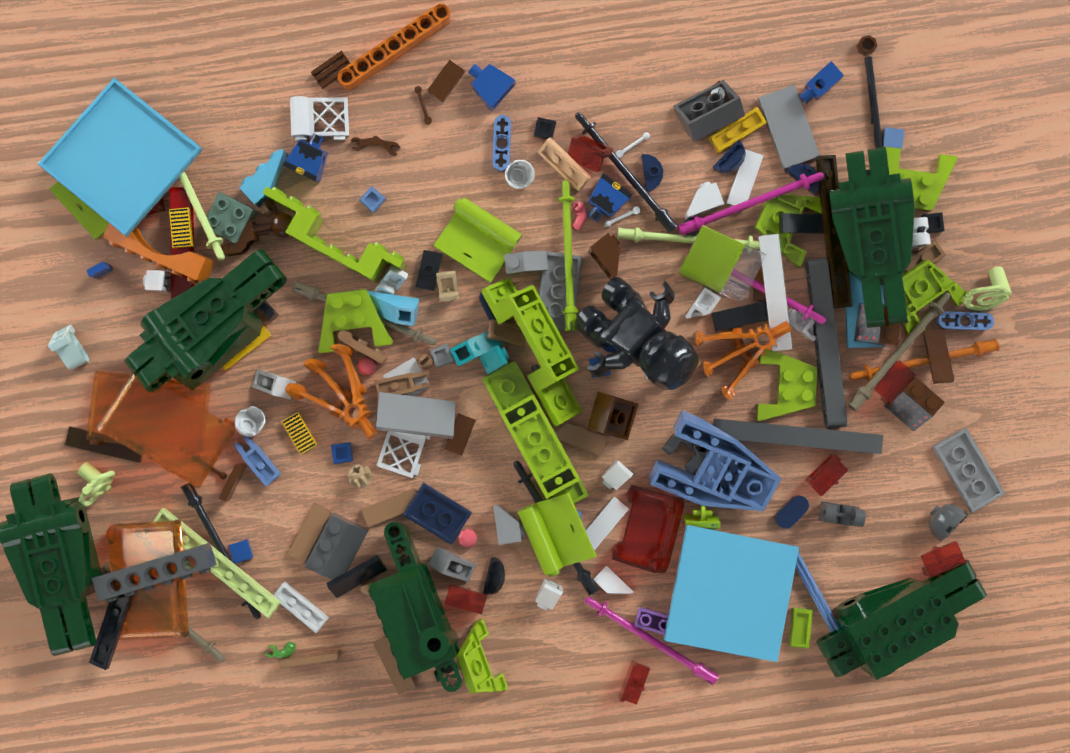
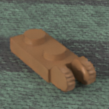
(361, 346)
(401, 384)

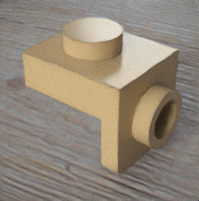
(447, 286)

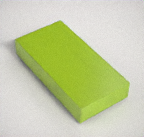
(800, 627)

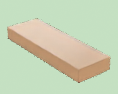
(564, 164)

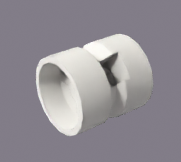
(920, 236)

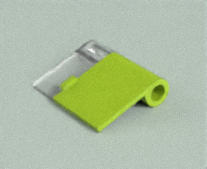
(722, 264)

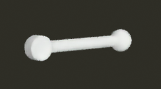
(646, 136)
(636, 210)

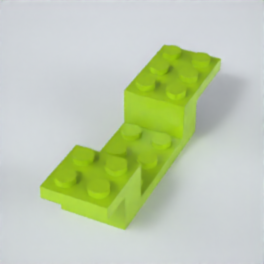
(308, 222)
(545, 343)
(533, 433)

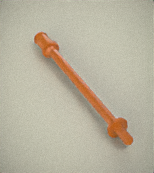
(977, 348)

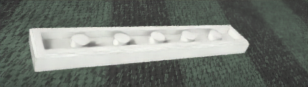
(775, 287)

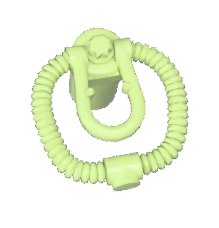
(999, 286)
(96, 480)

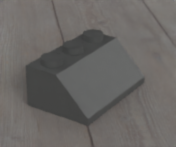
(706, 114)
(336, 547)

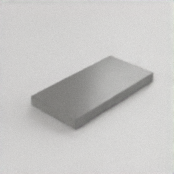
(788, 127)
(553, 286)
(415, 415)
(968, 470)

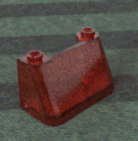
(649, 530)

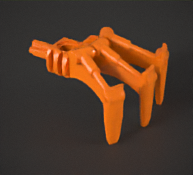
(741, 349)
(317, 367)

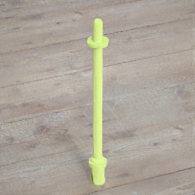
(637, 235)
(214, 242)

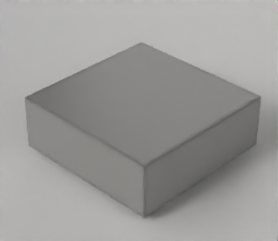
(441, 355)

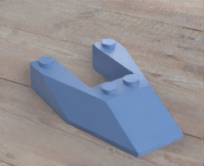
(726, 477)

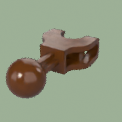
(252, 232)

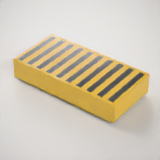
(181, 228)
(299, 433)

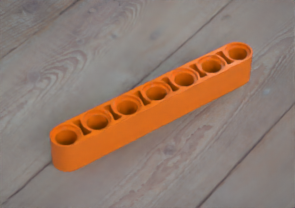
(397, 38)

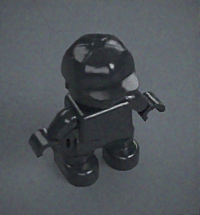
(638, 336)

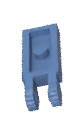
(258, 461)

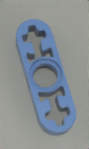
(497, 129)
(978, 316)

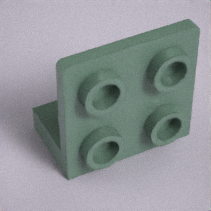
(229, 217)

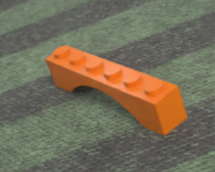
(190, 264)

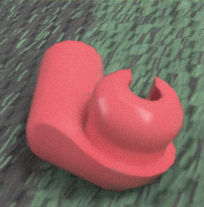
(580, 214)

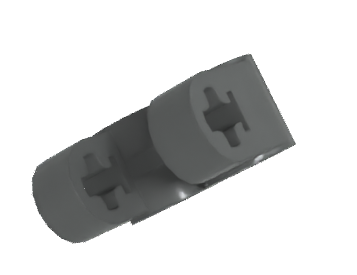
(696, 459)
(842, 514)

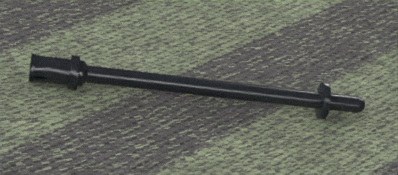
(660, 213)
(195, 501)
(582, 574)

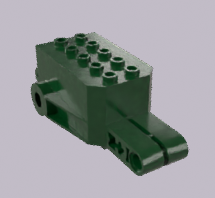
(876, 232)
(204, 325)
(53, 560)
(415, 614)
(899, 622)

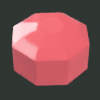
(367, 366)
(467, 537)

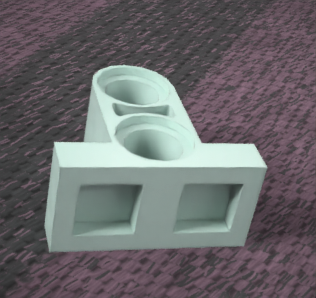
(68, 348)

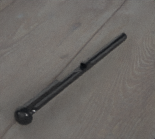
(873, 102)

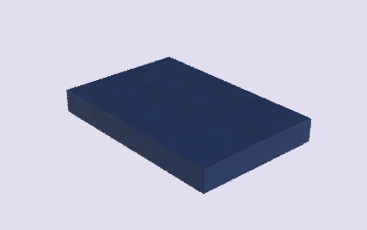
(437, 513)

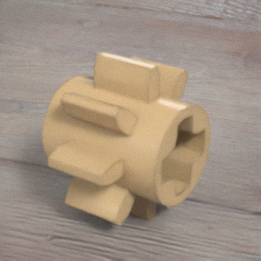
(359, 476)

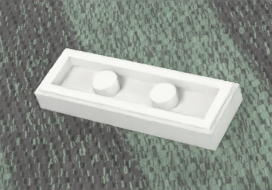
(745, 178)
(605, 521)
(301, 607)

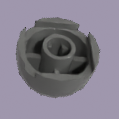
(945, 520)

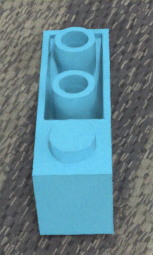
(265, 176)
(396, 308)

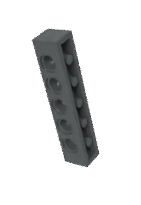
(106, 587)

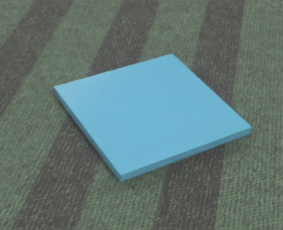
(120, 157)
(731, 593)

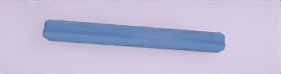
(816, 594)

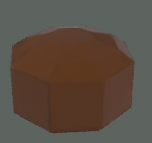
(866, 45)

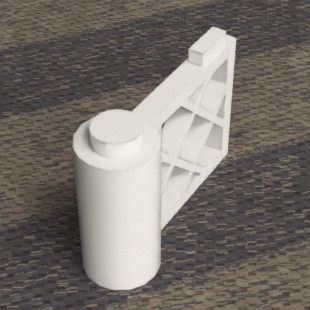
(303, 117)
(417, 439)

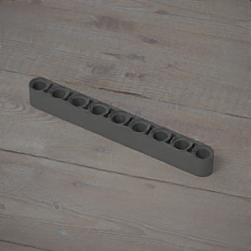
(826, 344)
(801, 436)

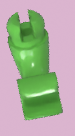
(284, 653)

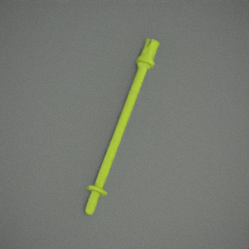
(570, 310)

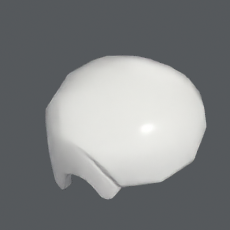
(519, 174)
(250, 421)

